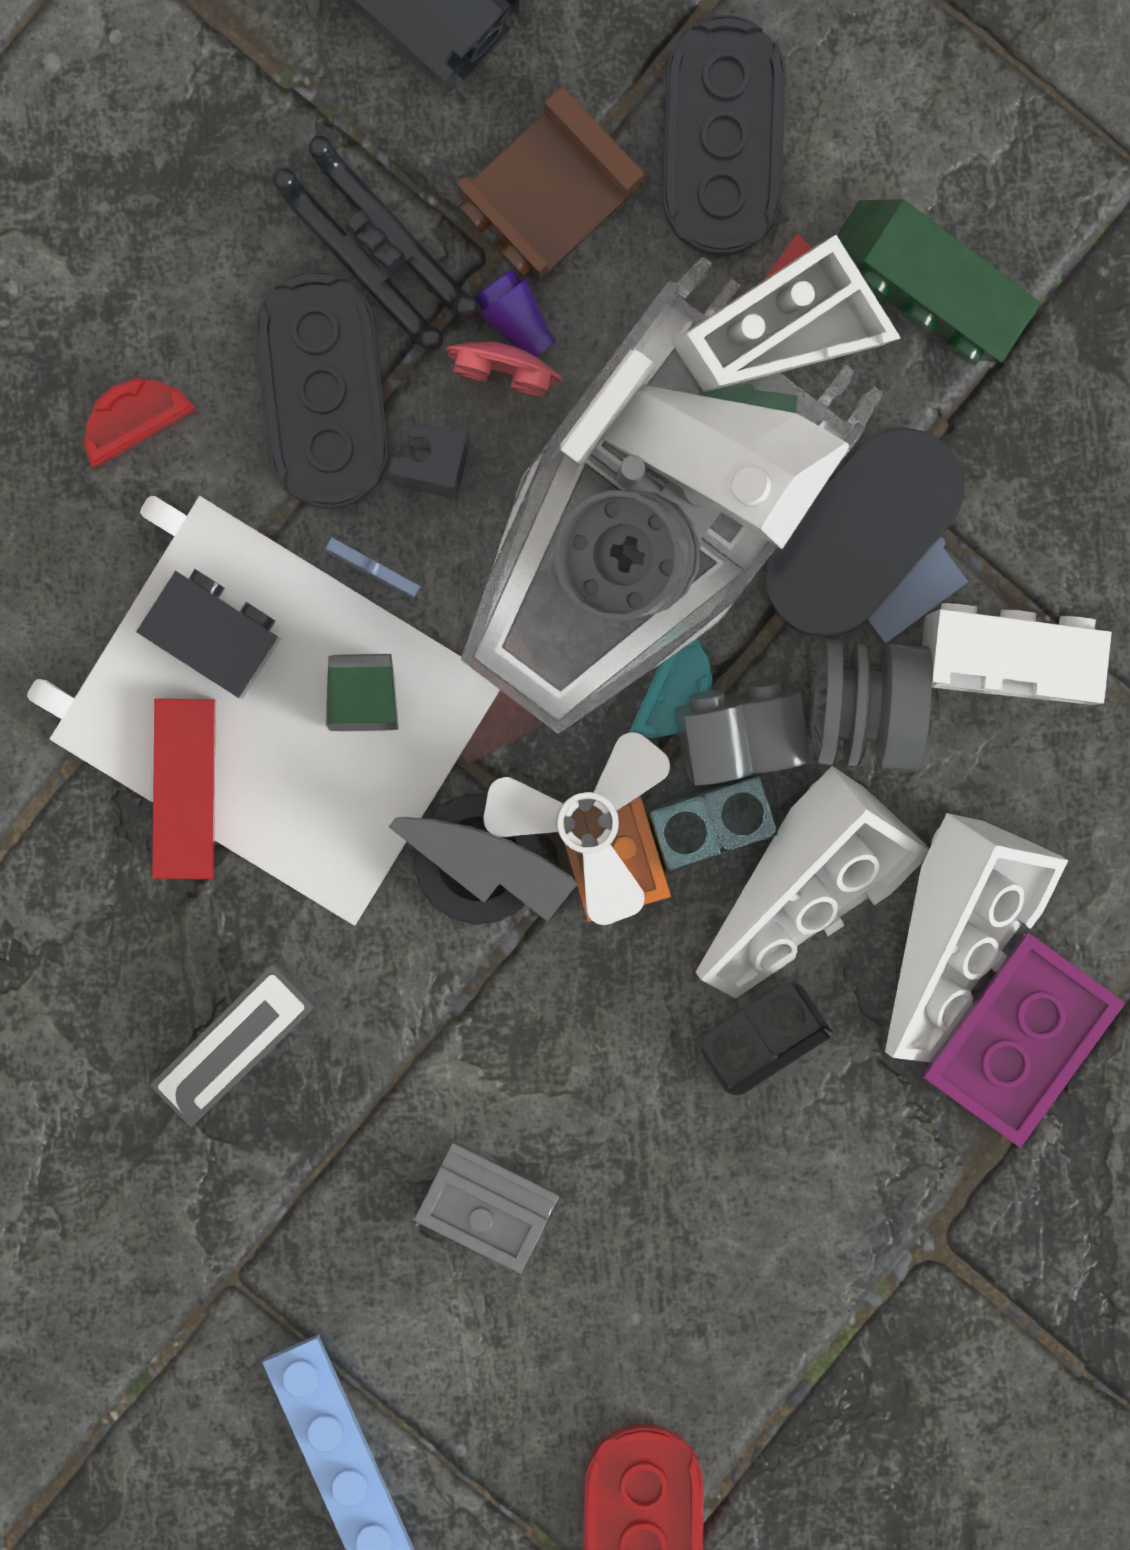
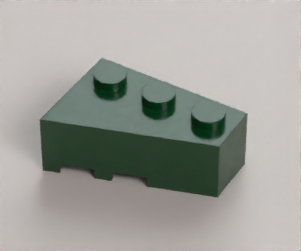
(936, 280)

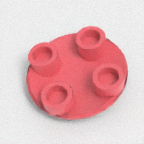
(478, 359)

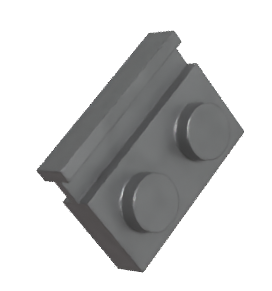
(487, 1207)

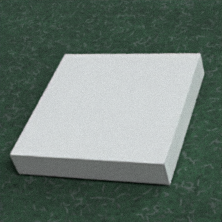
(607, 406)

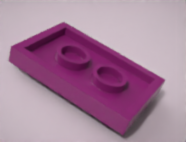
(1023, 1039)

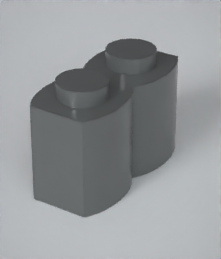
(742, 732)

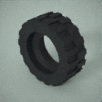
(447, 893)

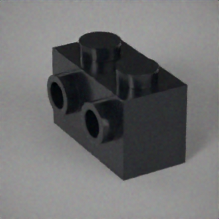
(210, 633)

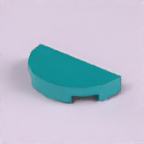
(671, 686)

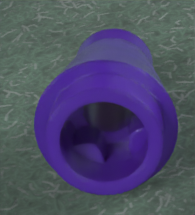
(515, 313)

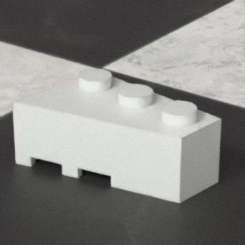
(788, 321)
(1017, 654)

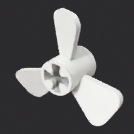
(629, 772)

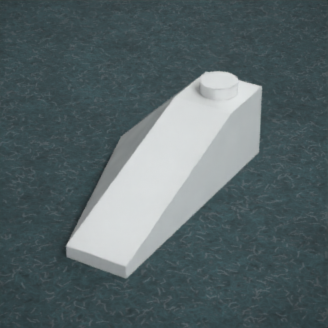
(732, 455)
(823, 863)
(965, 910)

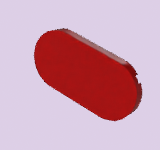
(643, 1492)

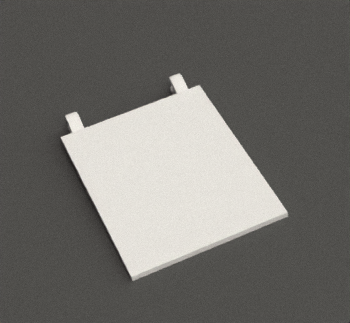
(286, 787)

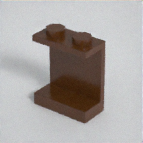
(550, 187)

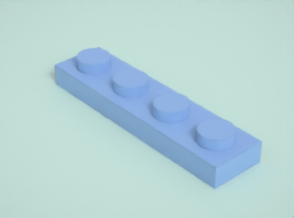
(335, 1448)

